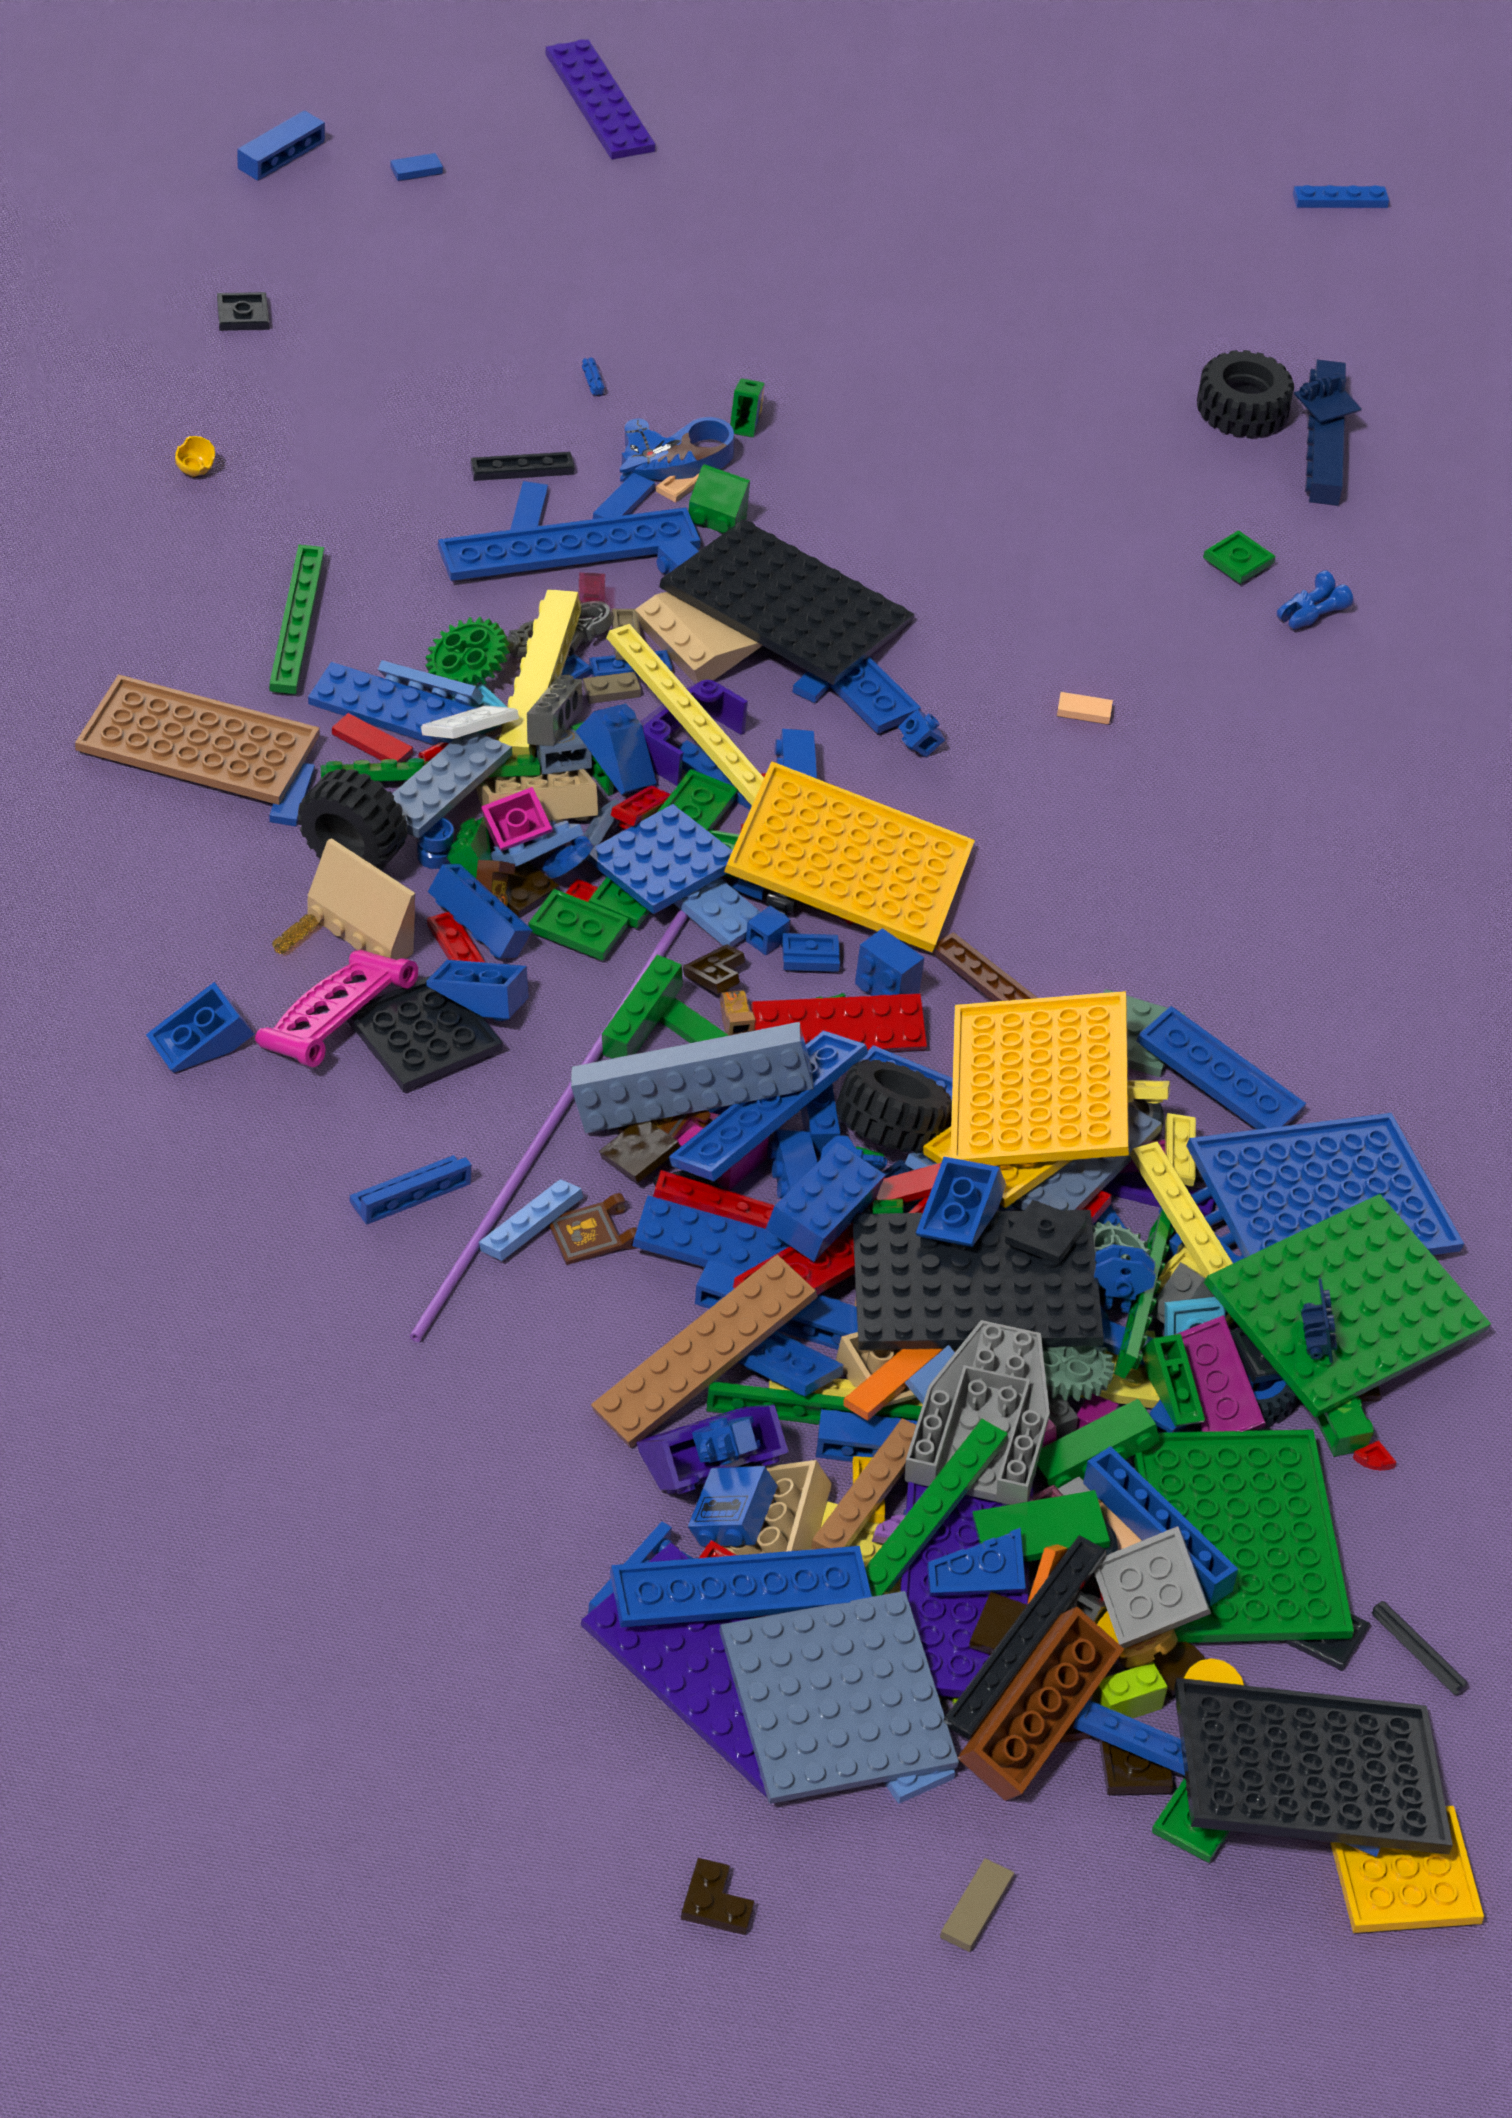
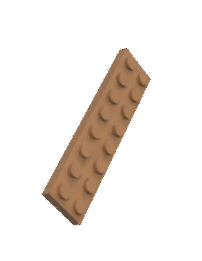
(704, 1351)

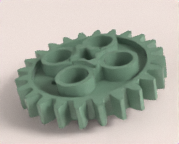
(1077, 1370)

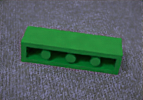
(642, 1008)
(1125, 1430)

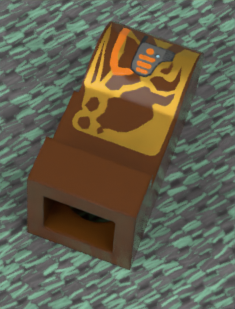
(495, 877)

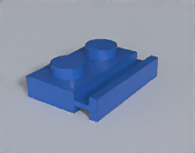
(810, 952)

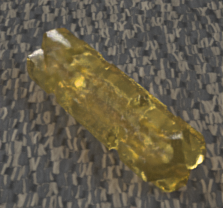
(295, 933)

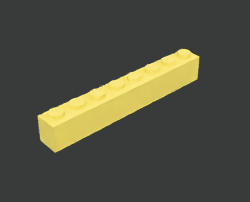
(542, 664)

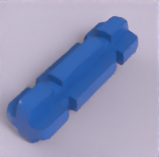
(593, 376)

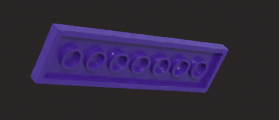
(600, 99)

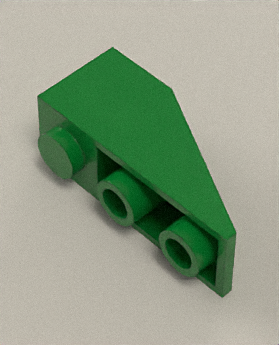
(471, 845)

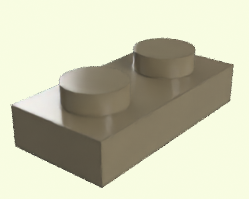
(611, 687)

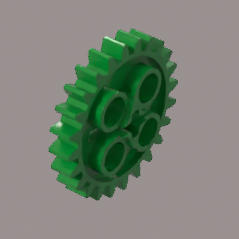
(469, 652)

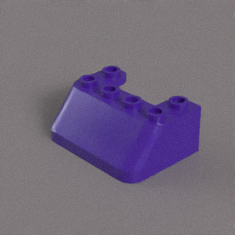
(674, 1456)

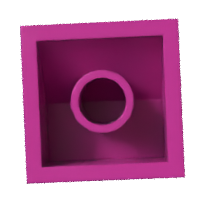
(516, 819)

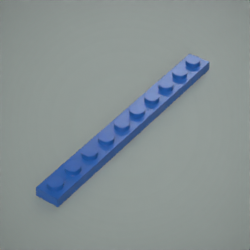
(1143, 1741)

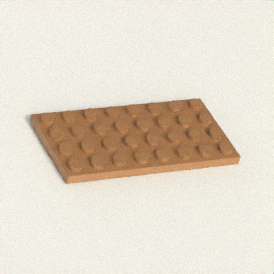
(198, 739)

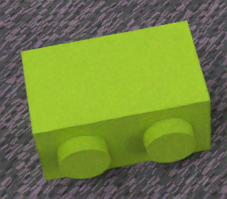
(1132, 1691)

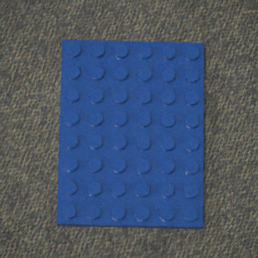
(1301, 1174)

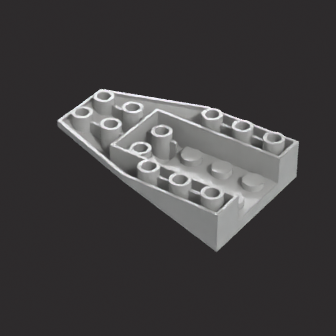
(990, 1378)

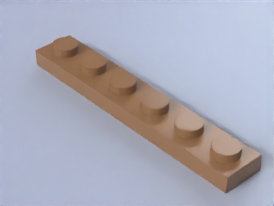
(867, 1490)

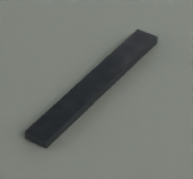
(1024, 1636)

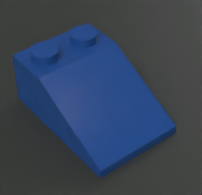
(619, 747)
(483, 987)
(200, 1030)
(961, 1201)

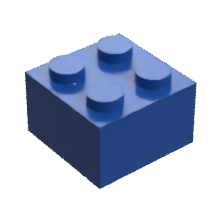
(888, 966)

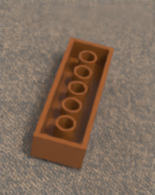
(1040, 1703)

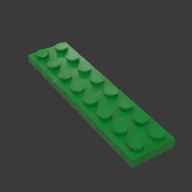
(699, 798)

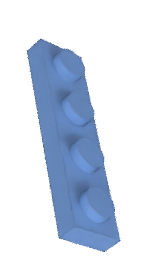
(435, 684)
(530, 1219)

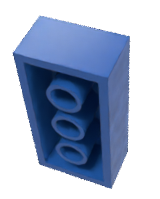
(825, 1202)

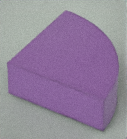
(886, 1528)

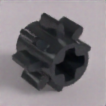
(781, 902)

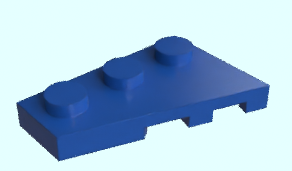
(981, 1569)

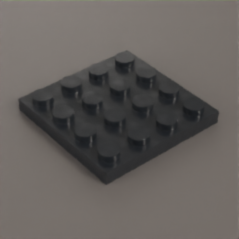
(422, 1034)

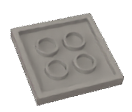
(1151, 1588)

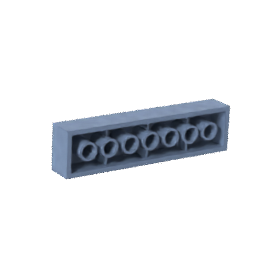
(692, 1077)

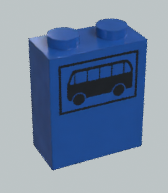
(733, 1506)

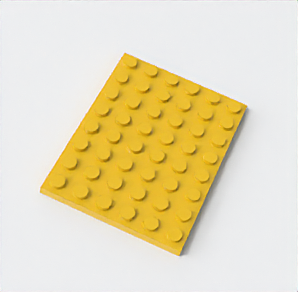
(850, 856)
(1040, 1079)

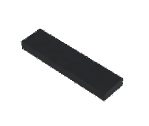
(522, 466)

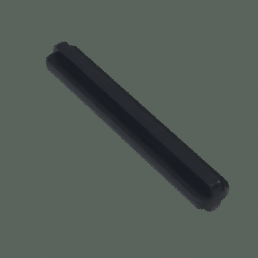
(1419, 1648)

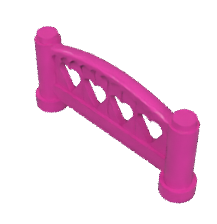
(308, 1044)

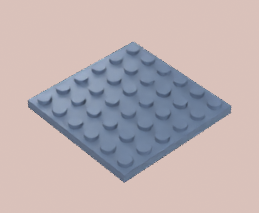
(837, 1697)

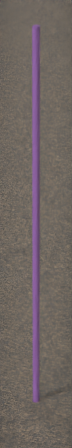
(528, 1158)

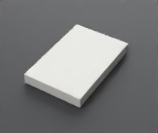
(469, 721)

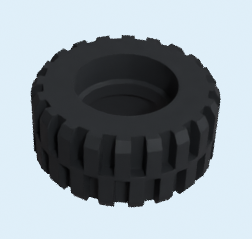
(1245, 394)
(354, 814)
(893, 1105)

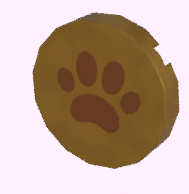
(1143, 1652)

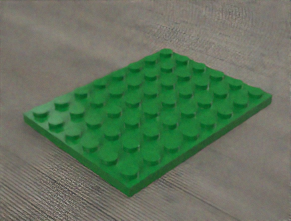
(1386, 1297)
(1270, 1516)

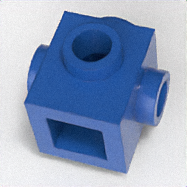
(916, 732)

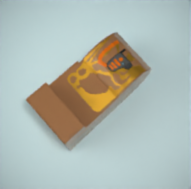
(736, 1011)

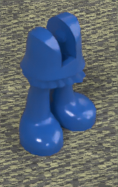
(1302, 609)

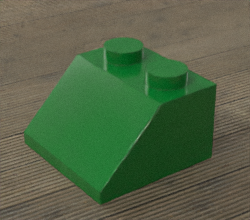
(719, 499)

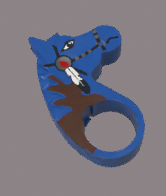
(660, 457)

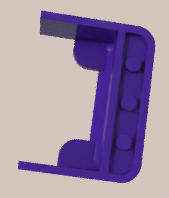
(658, 725)

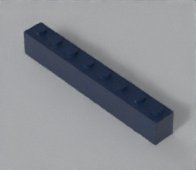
(1325, 446)

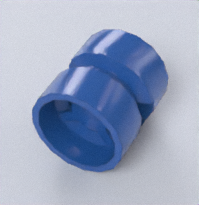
(435, 845)

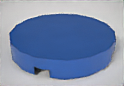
(568, 857)

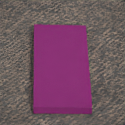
(1221, 1379)

